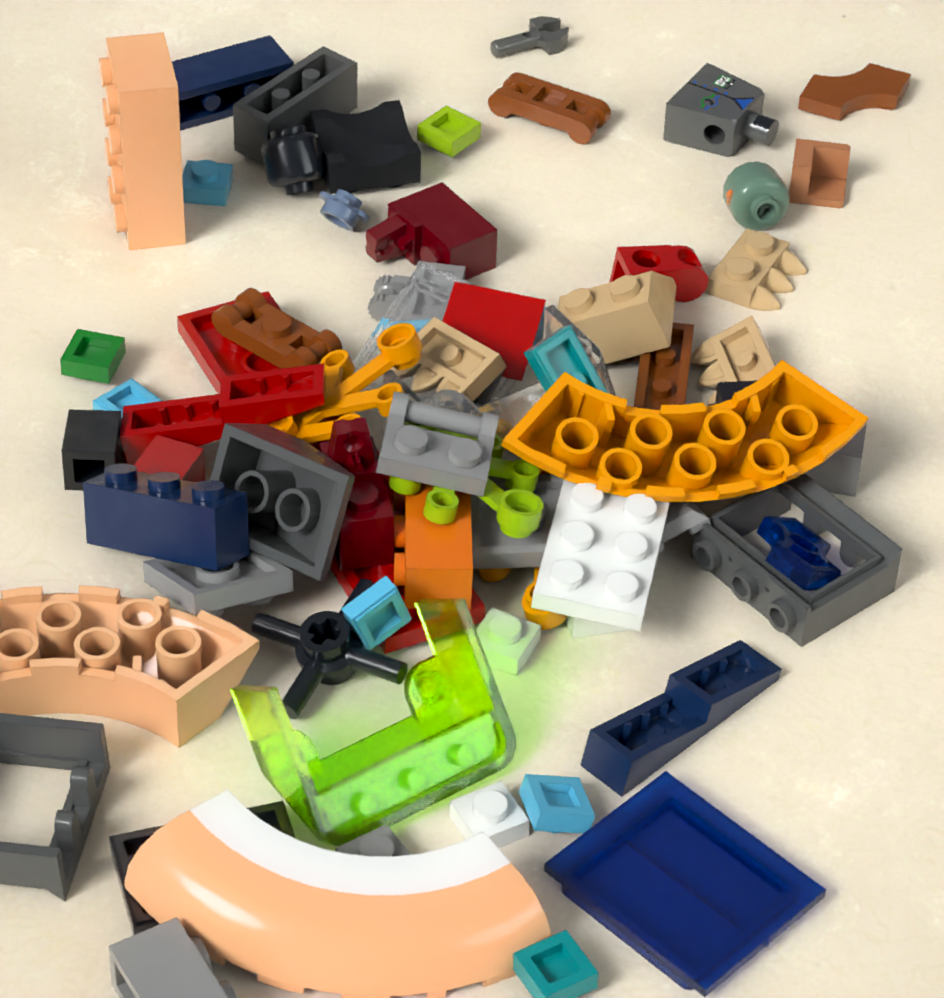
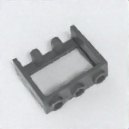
(789, 608)
(55, 745)

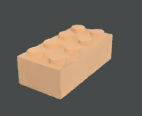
(143, 140)

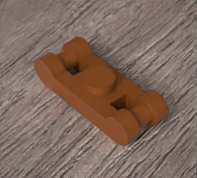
(550, 106)
(272, 332)

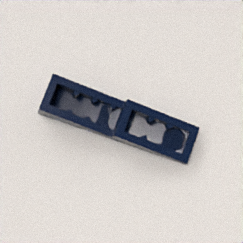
(694, 702)

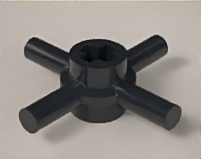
(326, 652)

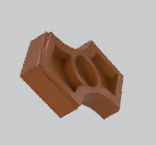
(866, 89)

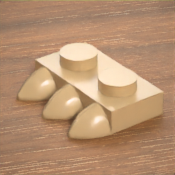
(754, 271)
(733, 356)
(452, 362)

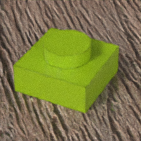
(449, 131)

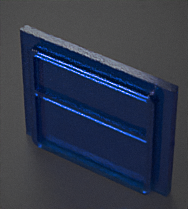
(683, 884)

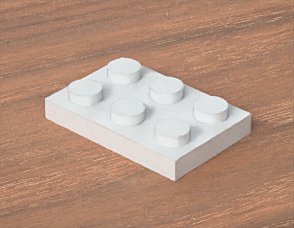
(600, 556)

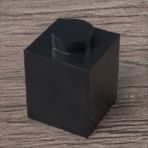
(90, 445)

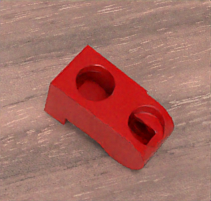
(673, 261)

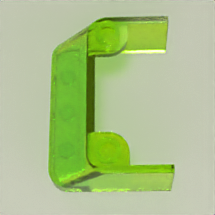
(447, 744)

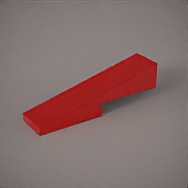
(242, 399)

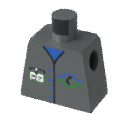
(718, 114)

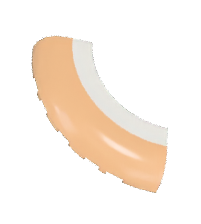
(335, 916)

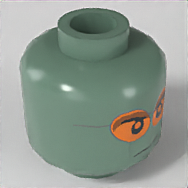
(756, 195)

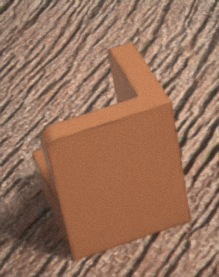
(819, 173)

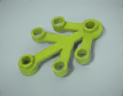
(516, 508)

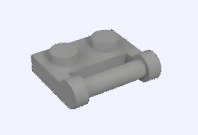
(436, 456)

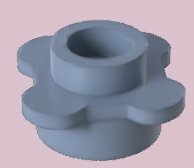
(342, 209)

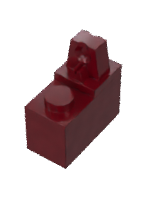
(436, 229)
(369, 520)

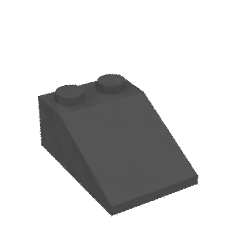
(291, 491)

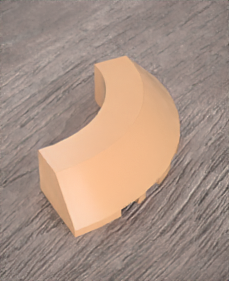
(118, 659)

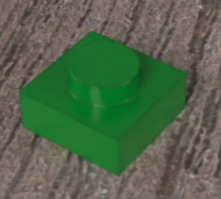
(93, 356)

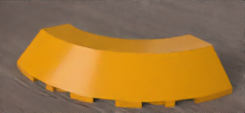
(686, 450)

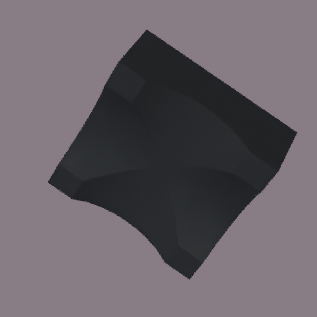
(367, 148)

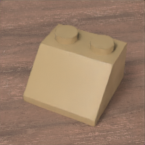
(624, 315)

